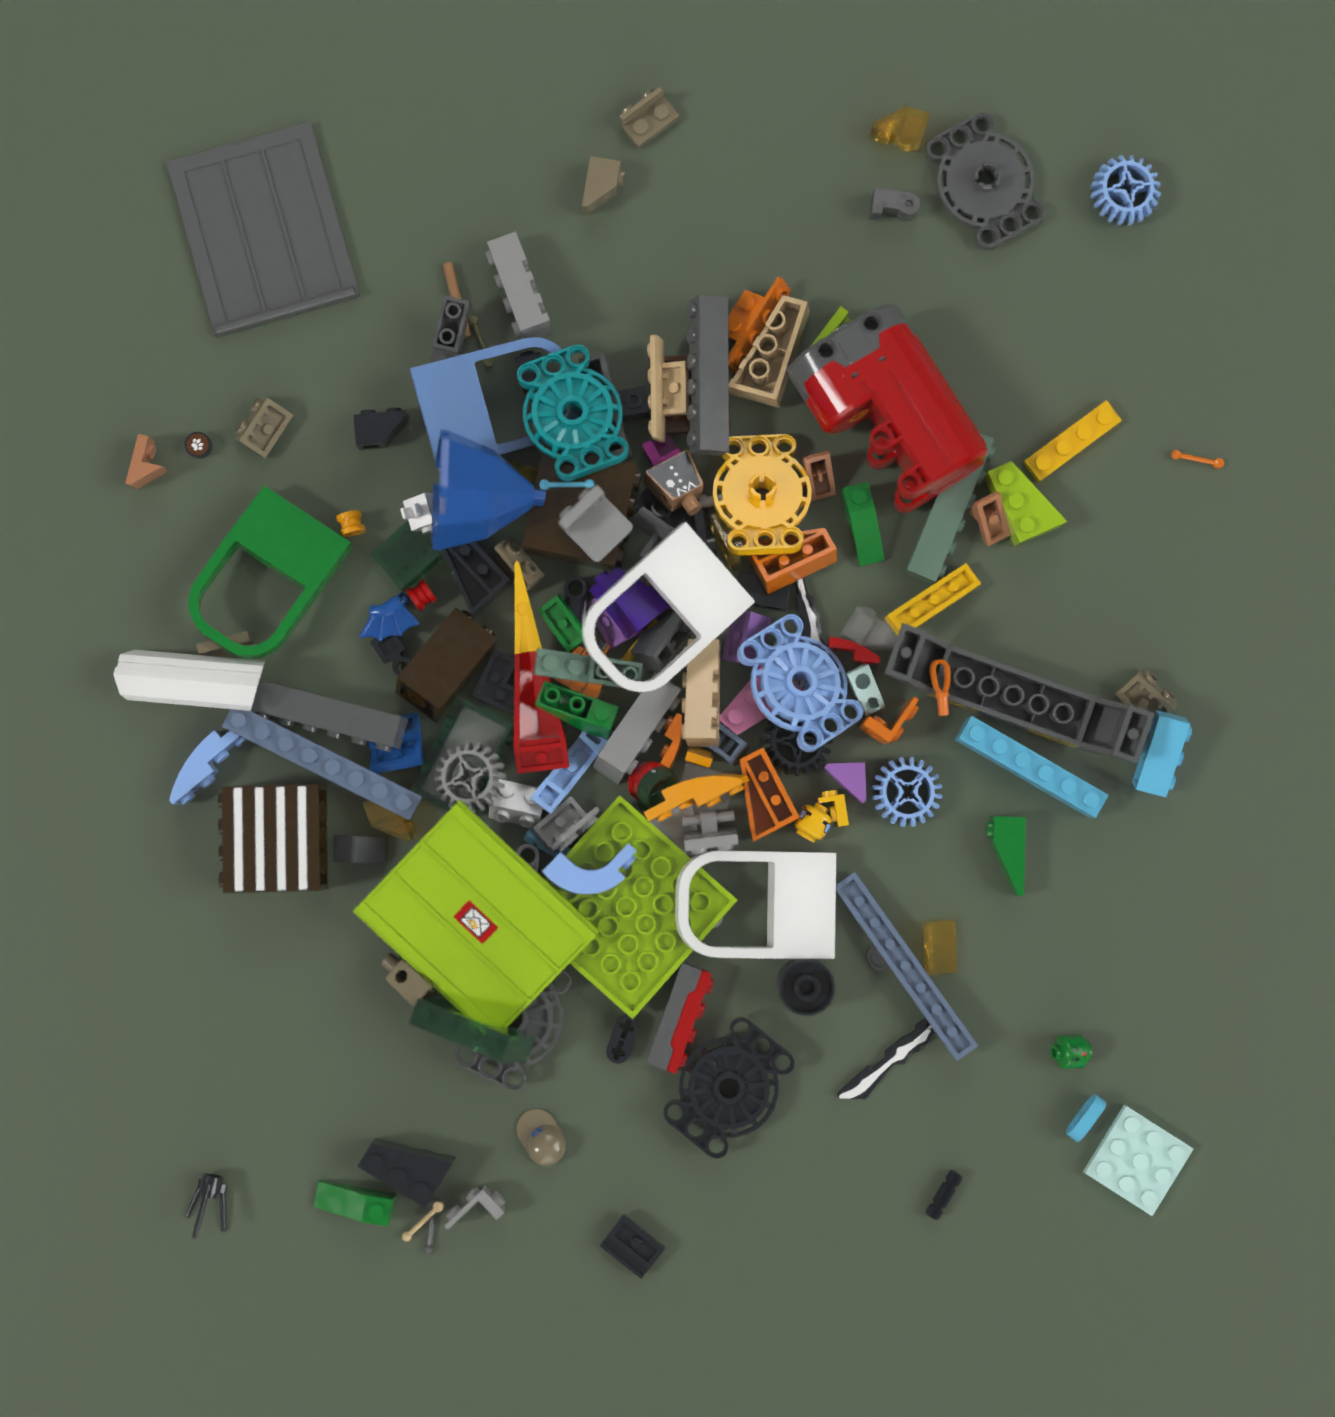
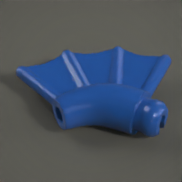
(389, 618)

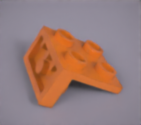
(877, 728)

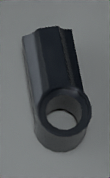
(701, 526)
(577, 603)

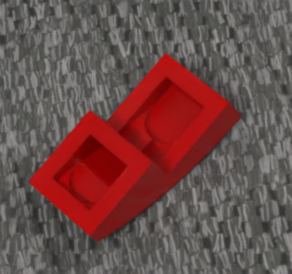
(859, 653)

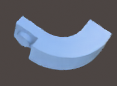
(583, 881)

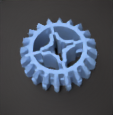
(1125, 170)
(916, 800)

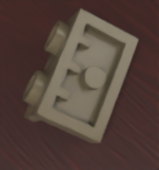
(648, 117)
(263, 426)
(1146, 694)

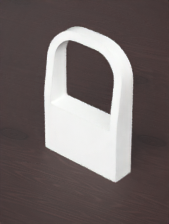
(694, 587)
(797, 908)

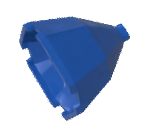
(475, 492)

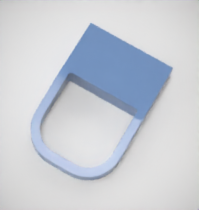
(454, 400)

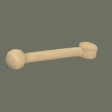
(437, 1207)

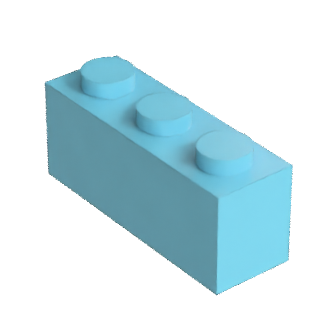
(1161, 754)

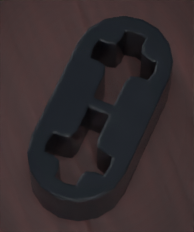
(628, 1041)

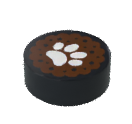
(198, 445)

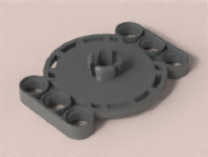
(983, 201)
(538, 1022)

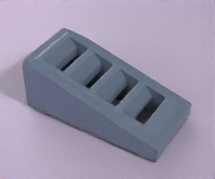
(739, 751)

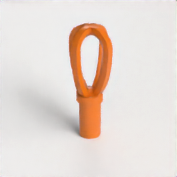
(942, 695)

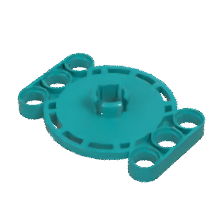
(575, 388)

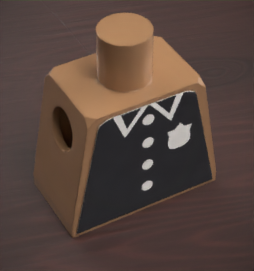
(676, 483)

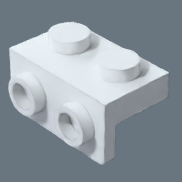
(516, 805)

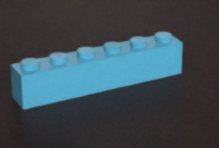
(1031, 767)

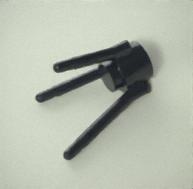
(208, 1187)

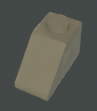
(601, 182)

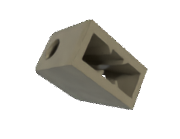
(414, 986)

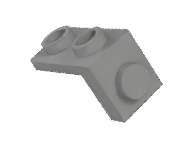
(490, 1200)

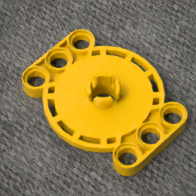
(747, 512)

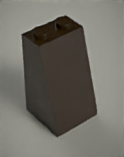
(445, 664)

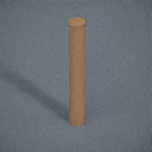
(453, 287)

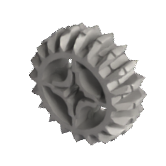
(465, 766)

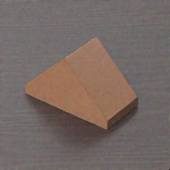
(820, 473)

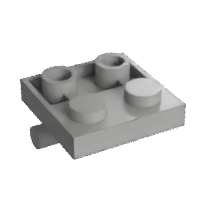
(710, 836)

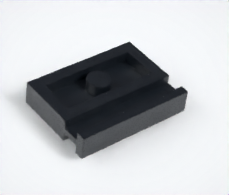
(632, 1246)

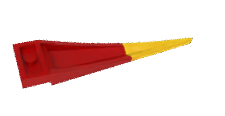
(537, 734)

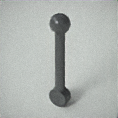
(429, 1249)

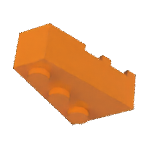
(783, 569)
(765, 796)

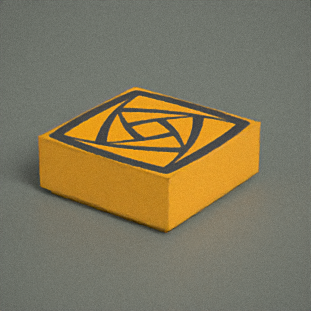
(699, 756)

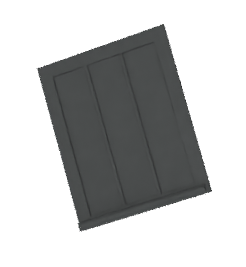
(263, 229)

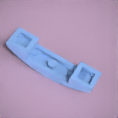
(562, 780)

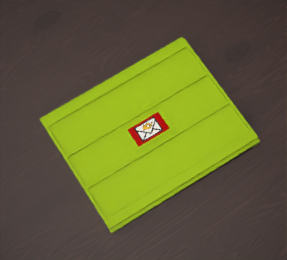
(476, 919)

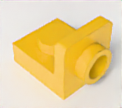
(838, 811)

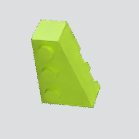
(1024, 505)

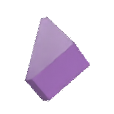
(850, 777)

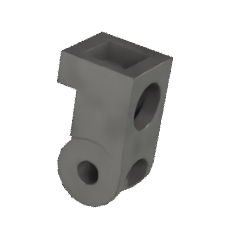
(894, 203)

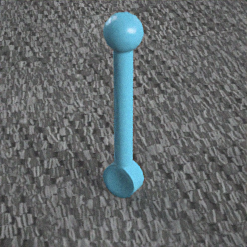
(545, 484)

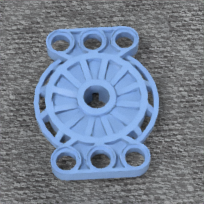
(798, 659)

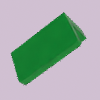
(562, 623)

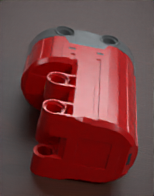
(885, 374)

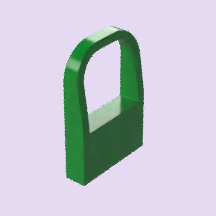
(286, 543)

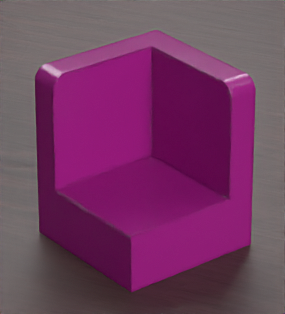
(659, 452)

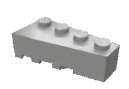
(519, 287)
(635, 730)

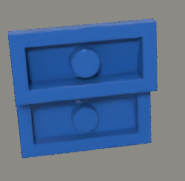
(407, 756)

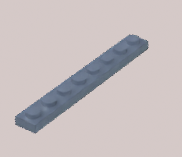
(323, 762)
(905, 967)

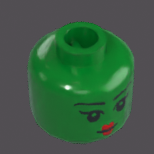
(1071, 1051)

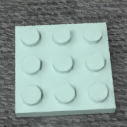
(1138, 1160)

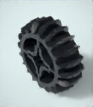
(796, 753)

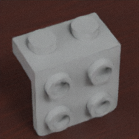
(595, 524)
(561, 826)

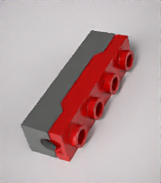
(679, 1017)

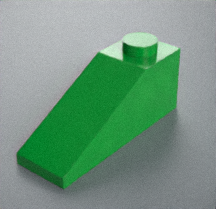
(862, 523)
(1008, 843)
(355, 1202)

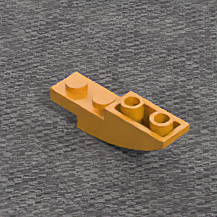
(703, 789)

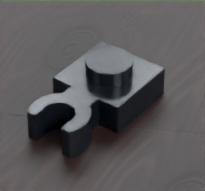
(390, 650)

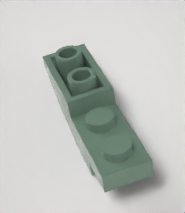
(581, 668)

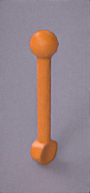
(1217, 463)

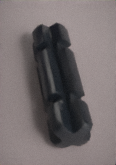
(944, 1195)

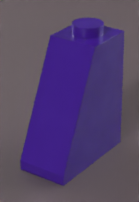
(634, 606)

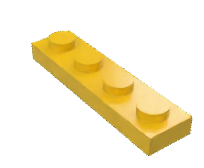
(1072, 441)
(934, 599)

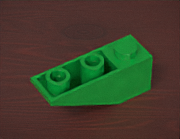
(578, 709)

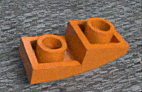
(673, 731)

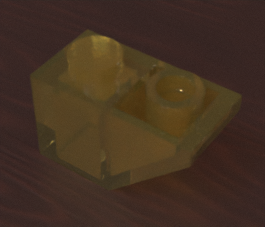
(901, 128)
(389, 821)

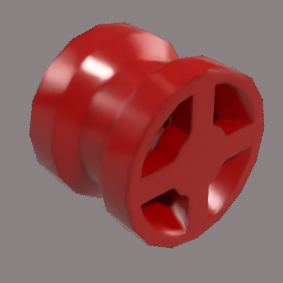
(421, 595)

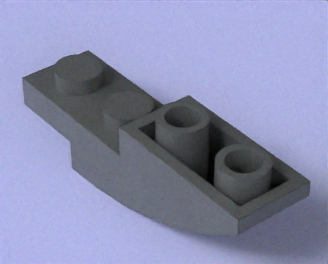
(450, 329)

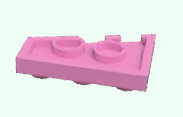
(743, 710)

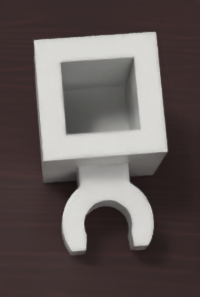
(419, 512)

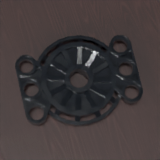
(734, 1110)

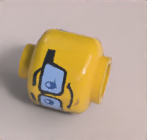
(813, 822)

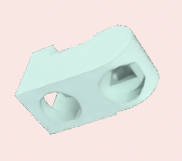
(865, 689)

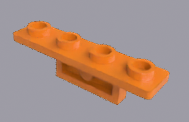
(749, 319)

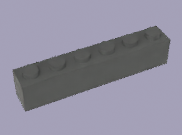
(708, 375)
(329, 714)

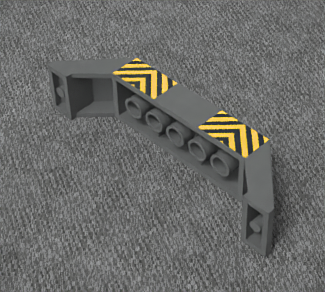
(1020, 697)

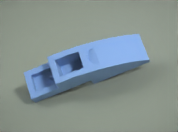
(199, 766)

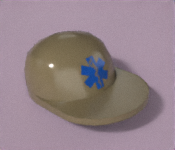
(541, 1137)

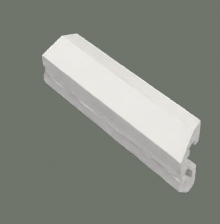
(188, 679)

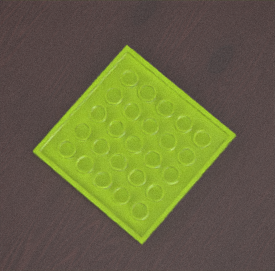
(637, 917)

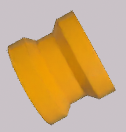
(351, 523)

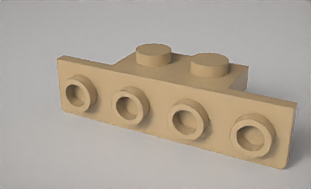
(668, 388)

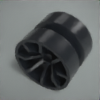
(805, 986)

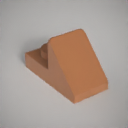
(140, 470)
(991, 518)

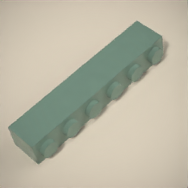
(942, 524)

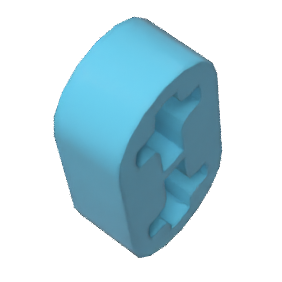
(1085, 1118)

